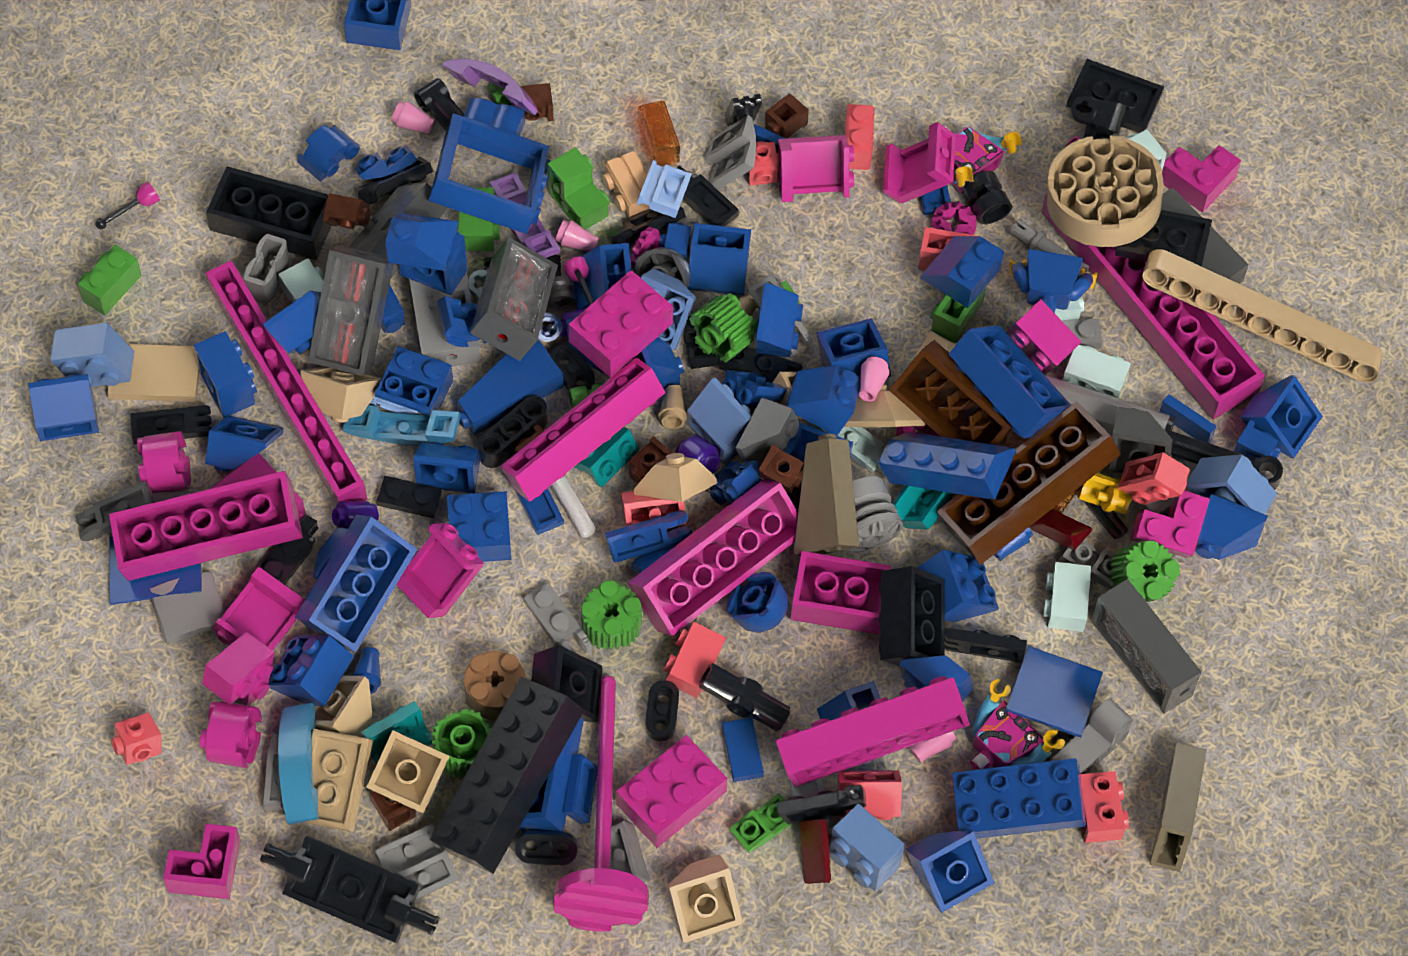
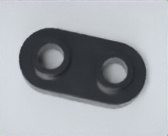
(575, 370)
(662, 712)
(546, 849)

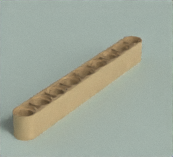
(1262, 316)

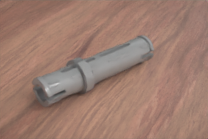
(1038, 240)

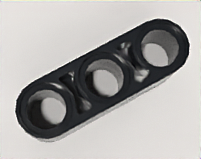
(518, 420)

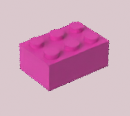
(620, 323)
(1043, 337)
(838, 592)
(671, 791)

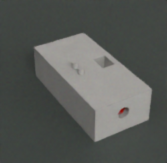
(429, 326)

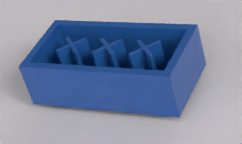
(1020, 798)

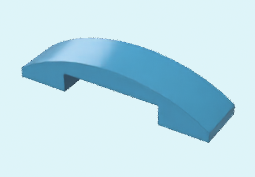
(404, 428)
(295, 763)

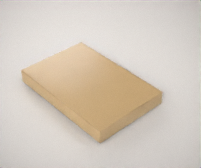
(160, 375)
(339, 777)

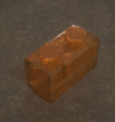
(658, 133)

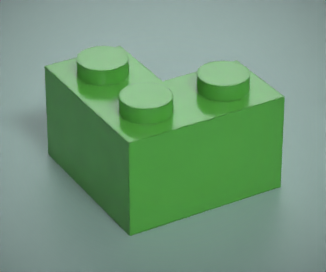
(574, 190)

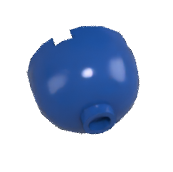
(759, 603)

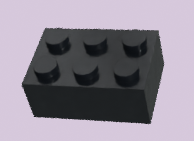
(911, 615)

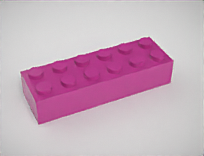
(205, 525)
(717, 557)
(872, 731)

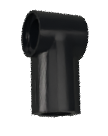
(437, 101)

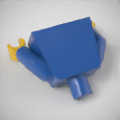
(1051, 278)

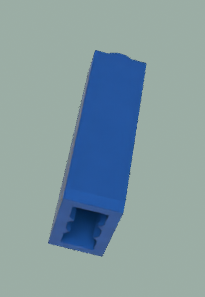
(507, 386)

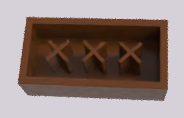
(948, 399)

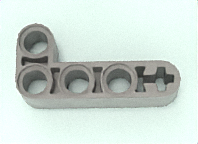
(1106, 728)

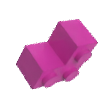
(1197, 180)
(1176, 531)
(240, 671)
(205, 872)

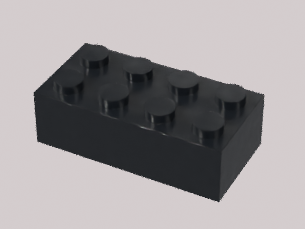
(256, 205)

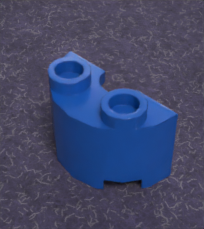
(326, 150)
(457, 321)
(751, 387)
(735, 481)

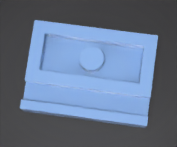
(664, 189)

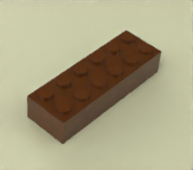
(1037, 480)

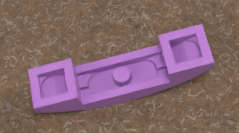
(471, 72)
(537, 237)

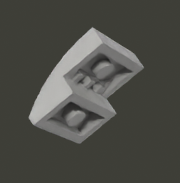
(732, 152)
(187, 614)
(419, 860)

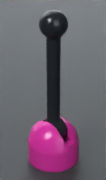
(145, 196)
(577, 271)

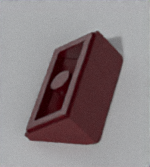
(1061, 529)
(815, 851)

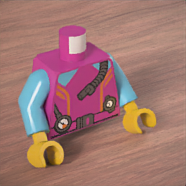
(979, 153)
(1005, 737)

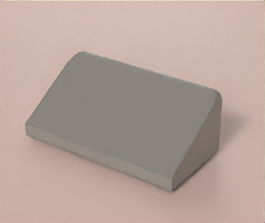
(626, 851)

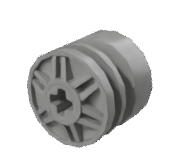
(875, 514)

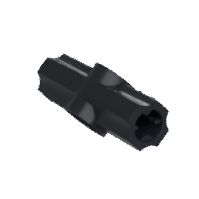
(744, 697)

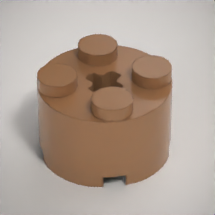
(485, 672)

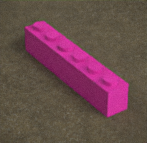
(583, 429)

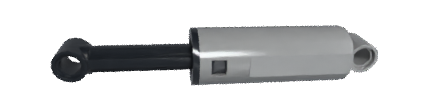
(1105, 409)

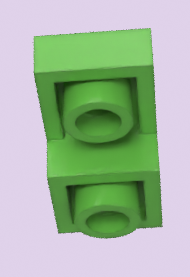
(760, 826)

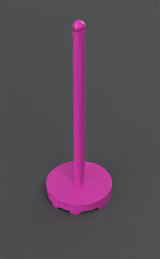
(602, 895)

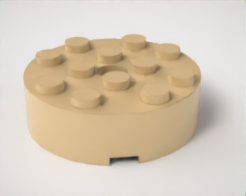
(1105, 191)

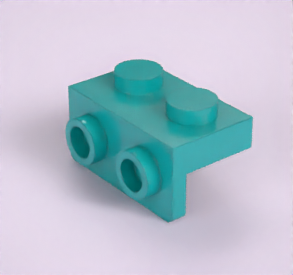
(609, 457)
(920, 506)
(406, 721)

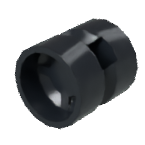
(987, 197)

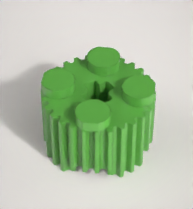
(723, 327)
(1147, 568)
(624, 614)
(452, 733)

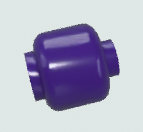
(702, 450)

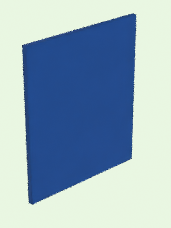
(139, 589)
(1054, 691)

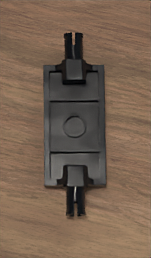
(351, 888)

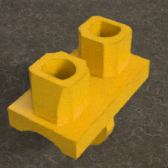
(1105, 493)

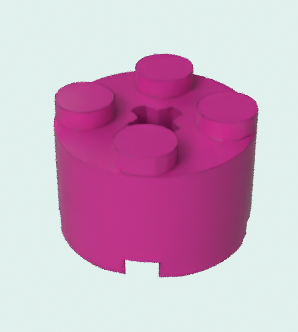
(164, 462)
(231, 734)

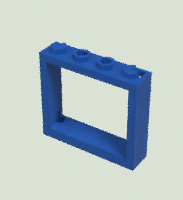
(500, 145)

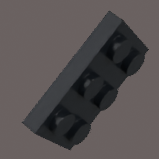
(1120, 87)
(1172, 232)

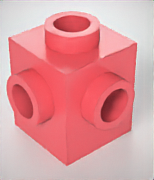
(766, 164)
(136, 738)

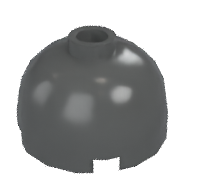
(665, 260)

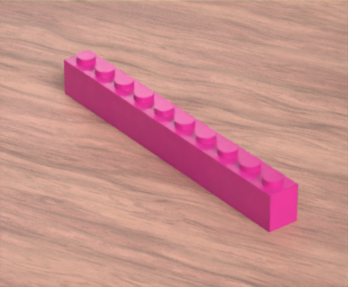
(286, 385)

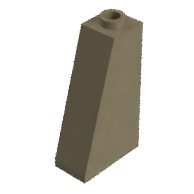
(826, 499)
(1178, 807)

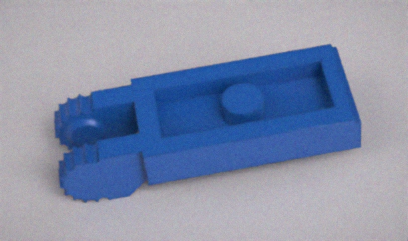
(647, 536)

